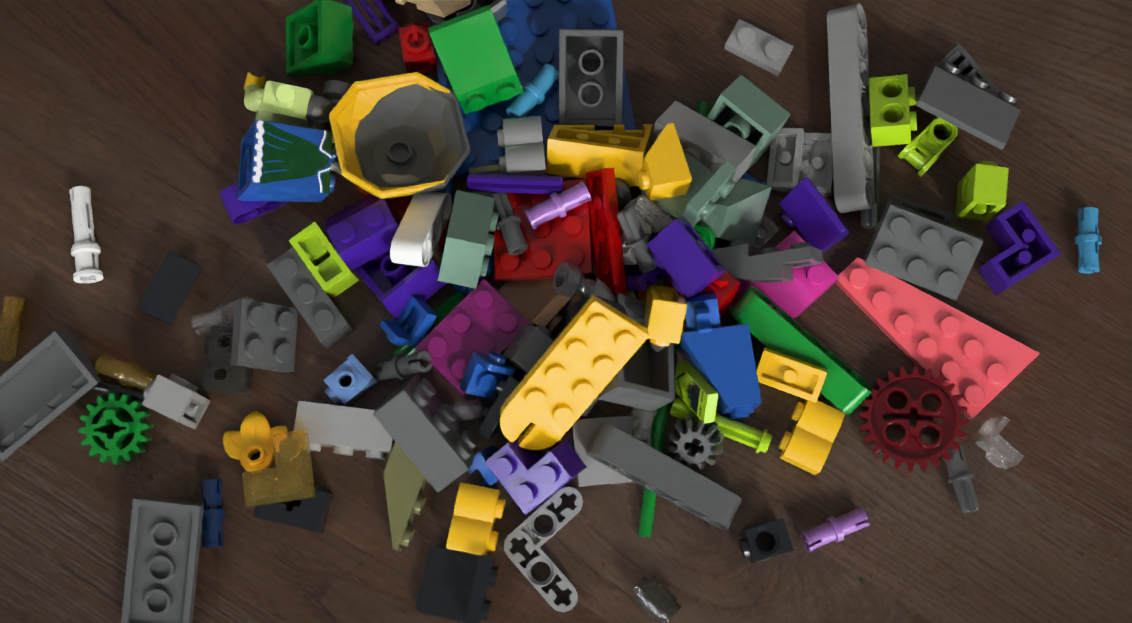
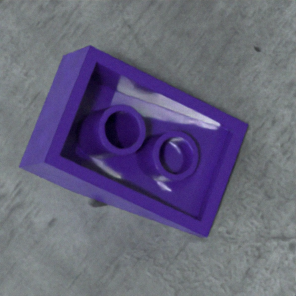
(396, 283)

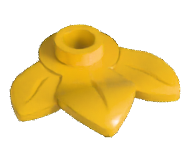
(252, 438)

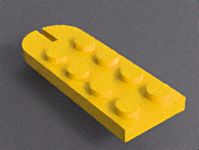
(570, 375)

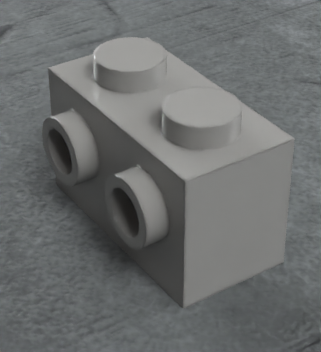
(176, 400)

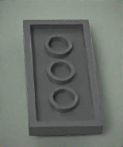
(162, 561)

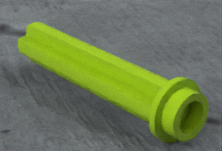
(730, 428)

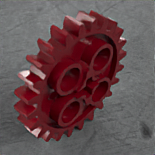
(912, 449)

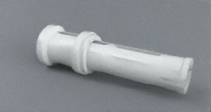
(85, 248)

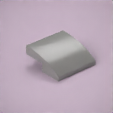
(799, 156)
(583, 434)

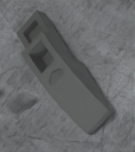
(768, 264)

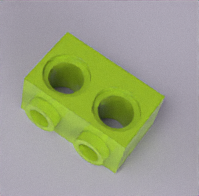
(890, 110)
(323, 260)

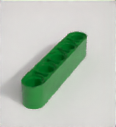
(787, 336)

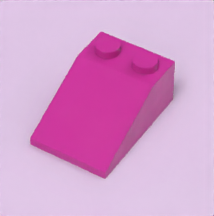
(794, 296)

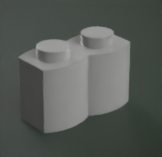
(523, 146)

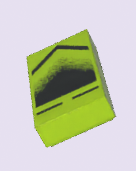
(695, 391)

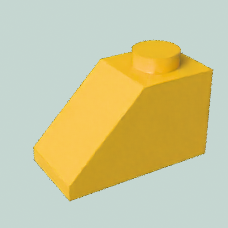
(665, 167)
(664, 314)

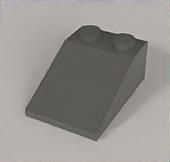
(591, 76)

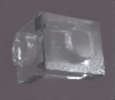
(997, 448)

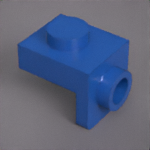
(411, 324)

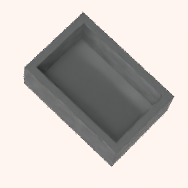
(922, 250)
(648, 375)
(427, 432)

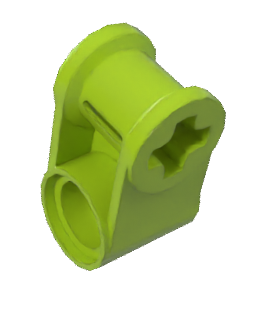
(926, 147)

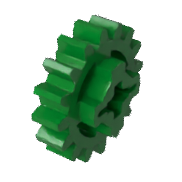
(115, 413)

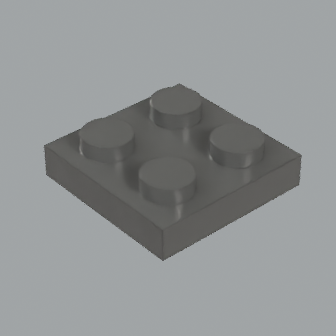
(264, 336)

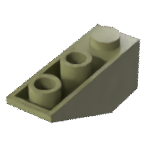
(404, 496)

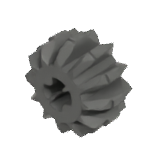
(707, 448)

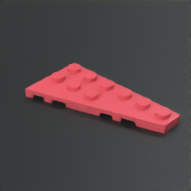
(938, 335)

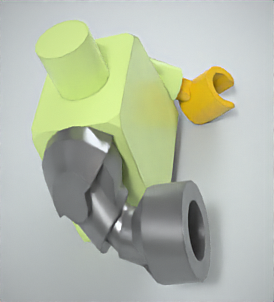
(291, 103)

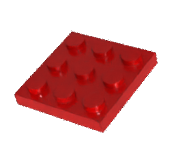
(549, 244)

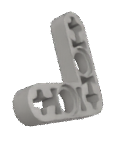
(537, 540)

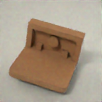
(538, 301)

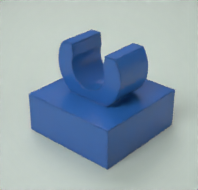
(702, 313)
(479, 464)

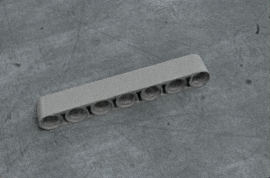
(850, 109)

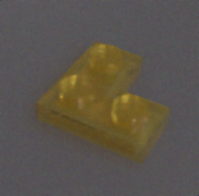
(291, 477)

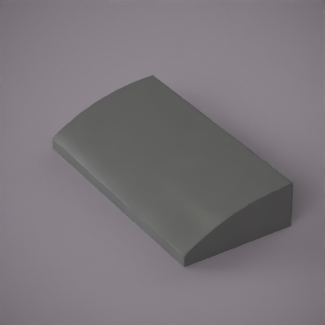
(42, 388)

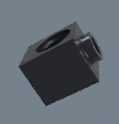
(779, 536)

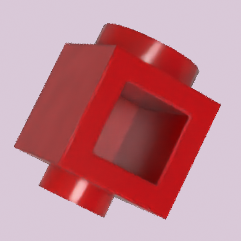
(417, 47)

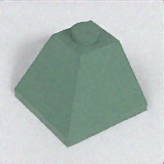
(740, 212)

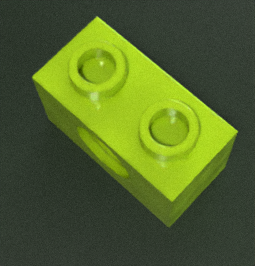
(981, 192)

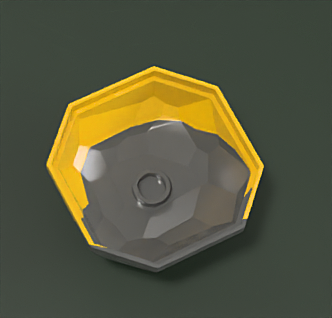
(399, 135)

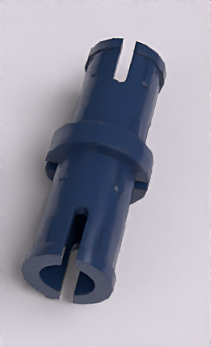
(212, 514)

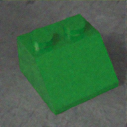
(319, 39)

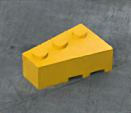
(582, 149)

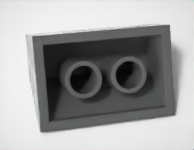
(968, 103)

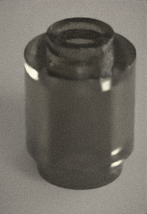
(655, 599)

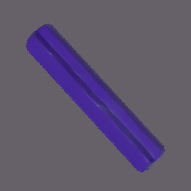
(514, 183)

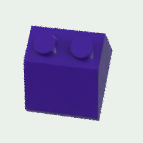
(813, 216)
(363, 230)

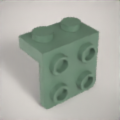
(702, 193)

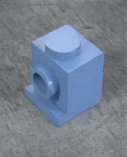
(361, 382)

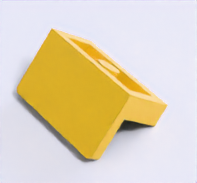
(791, 374)

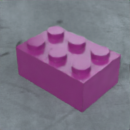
(477, 324)

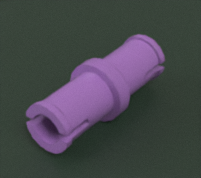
(558, 205)
(834, 529)

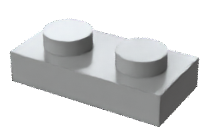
(758, 47)

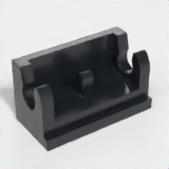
(170, 288)

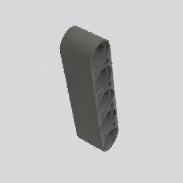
(664, 476)

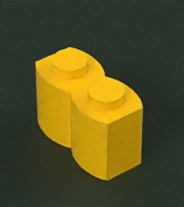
(811, 435)
(475, 520)

